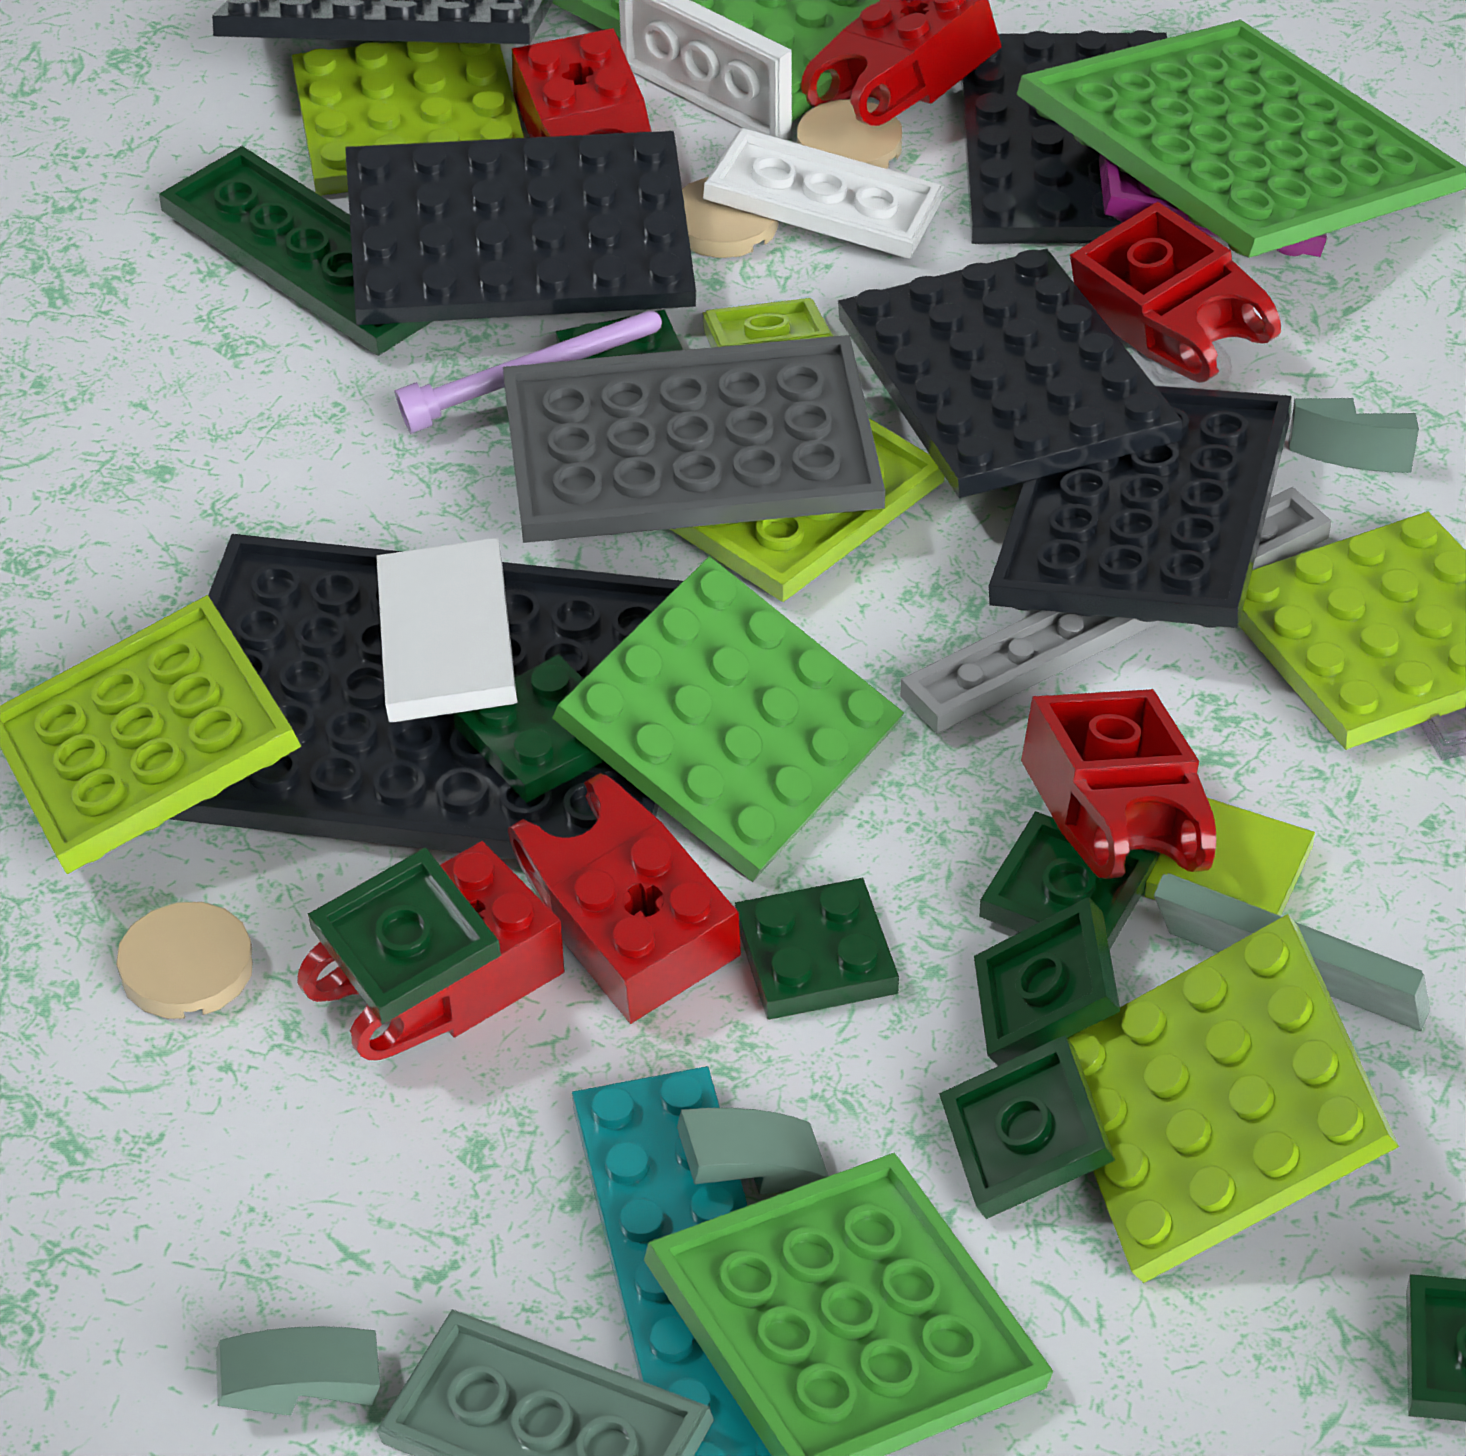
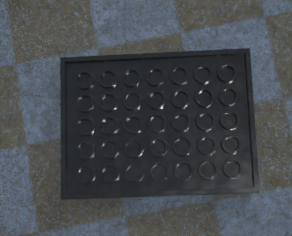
(316, 642)

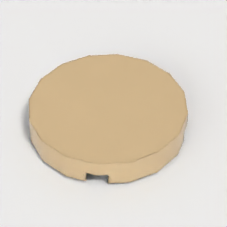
(837, 131)
(721, 229)
(185, 959)

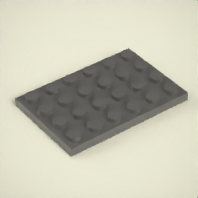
(690, 438)

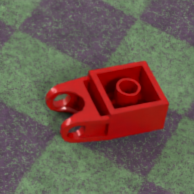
(903, 55)
(577, 87)
(1172, 291)
(1119, 779)
(630, 901)
(529, 959)

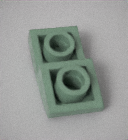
(1365, 441)
(750, 1144)
(277, 1366)

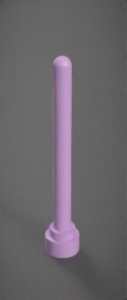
(424, 404)

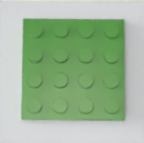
(728, 717)
(847, 1315)

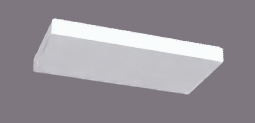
(710, 62)
(824, 192)
(445, 630)

